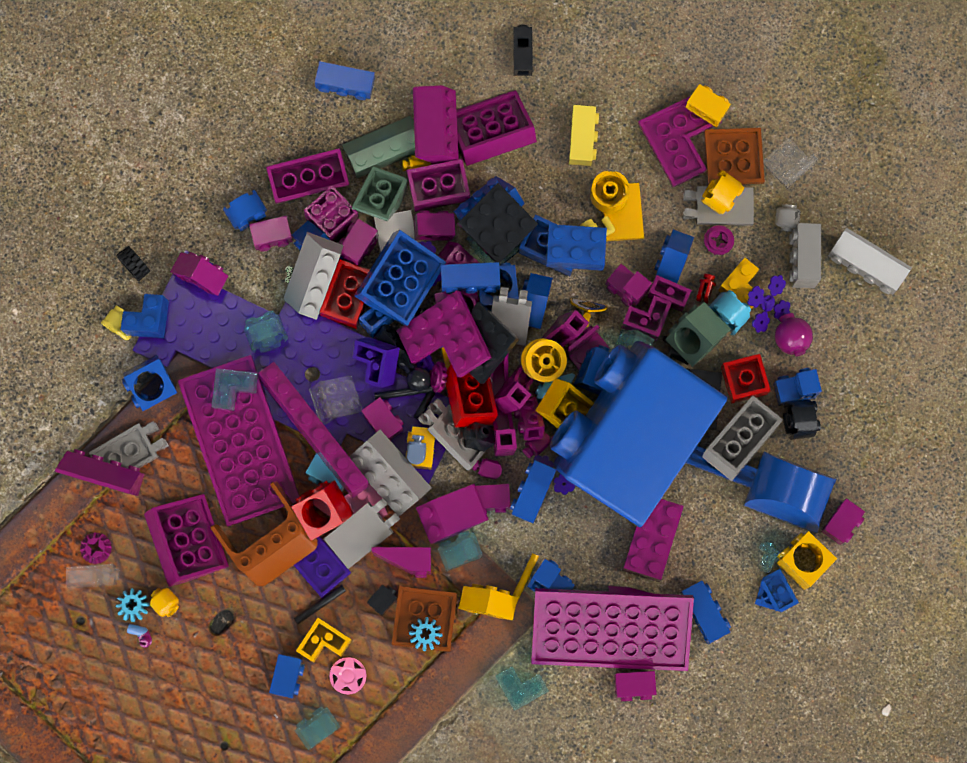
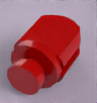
(707, 281)

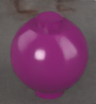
(793, 335)

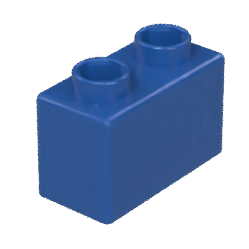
(636, 430)

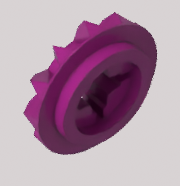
(713, 233)
(438, 377)
(98, 556)

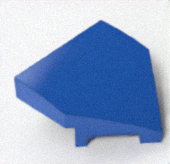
(776, 592)

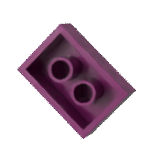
(438, 185)

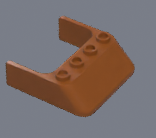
(274, 551)

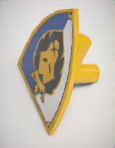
(588, 307)

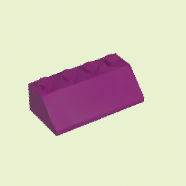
(435, 124)
(307, 175)
(100, 472)

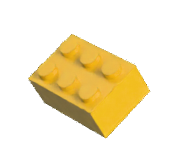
(562, 400)

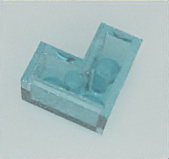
(228, 384)
(461, 552)
(520, 693)

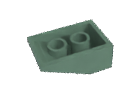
(381, 194)

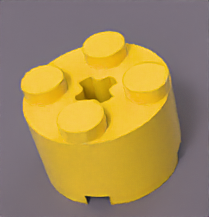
(605, 182)
(721, 192)

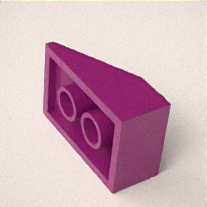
(452, 514)
(409, 559)

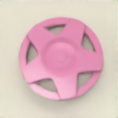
(347, 675)

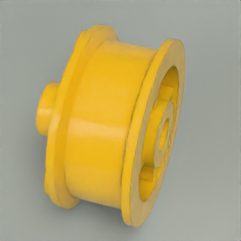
(533, 357)

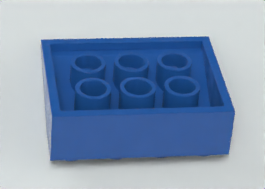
(400, 278)

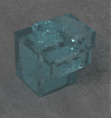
(629, 337)

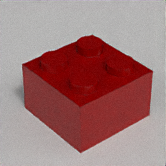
(745, 378)

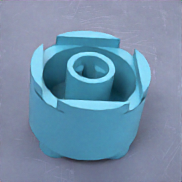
(731, 310)

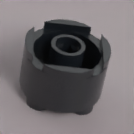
(801, 419)

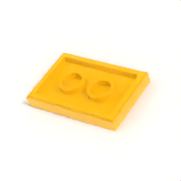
(628, 220)

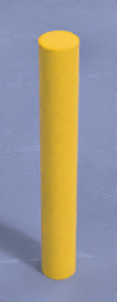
(525, 576)

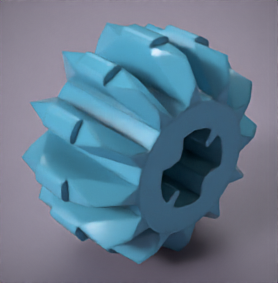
(137, 609)
(432, 635)

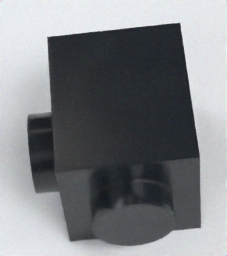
(479, 436)

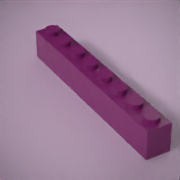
(313, 430)

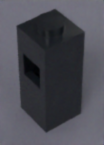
(522, 51)

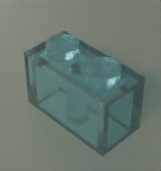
(317, 728)

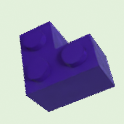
(380, 358)

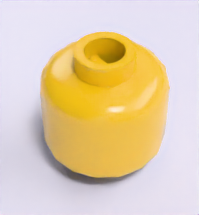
(164, 602)

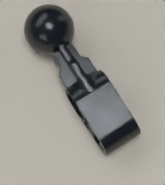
(417, 377)

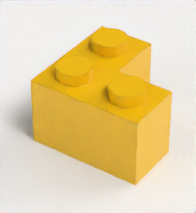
(739, 280)
(488, 601)
(322, 636)

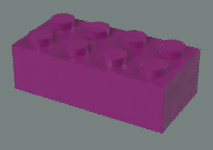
(653, 542)

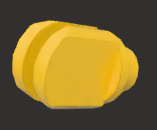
(414, 162)

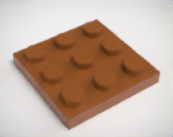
(735, 152)
(422, 603)

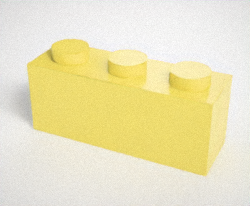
(583, 135)

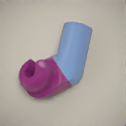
(142, 634)

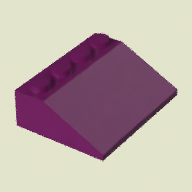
(493, 128)
(185, 540)

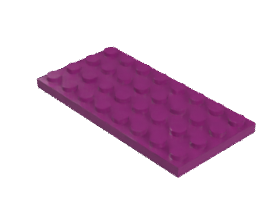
(239, 446)
(612, 629)

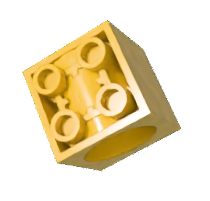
(823, 556)

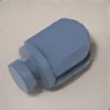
(416, 450)

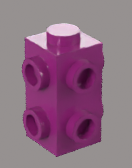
(530, 421)

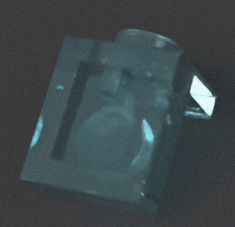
(768, 560)

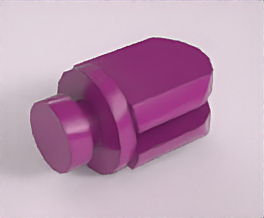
(536, 446)
(488, 468)

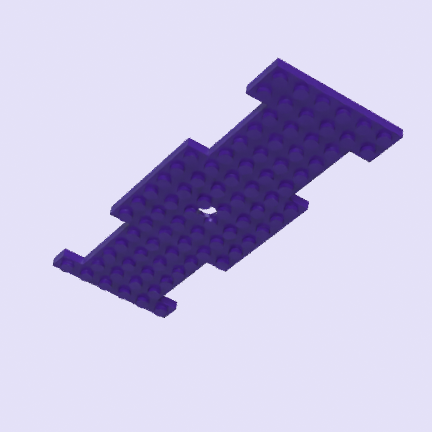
(213, 334)

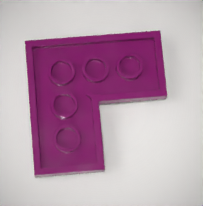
(670, 140)
(448, 326)

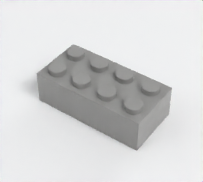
(742, 438)
(390, 473)

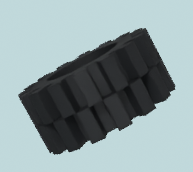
(133, 263)

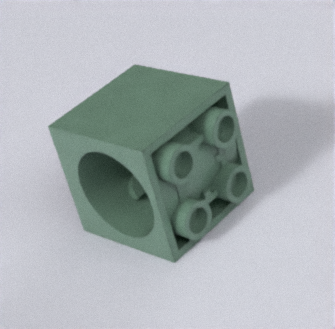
(697, 333)

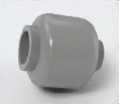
(787, 217)

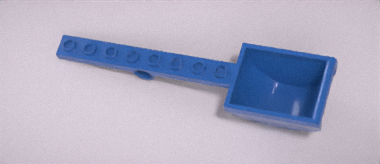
(780, 488)

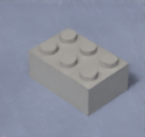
(805, 255)

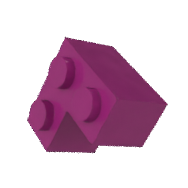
(358, 242)
(200, 272)
(628, 286)
(648, 322)

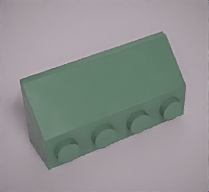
(381, 147)

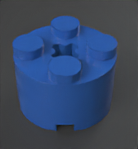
(245, 210)

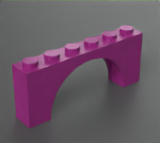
(515, 390)
(503, 426)

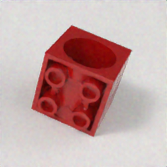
(314, 523)

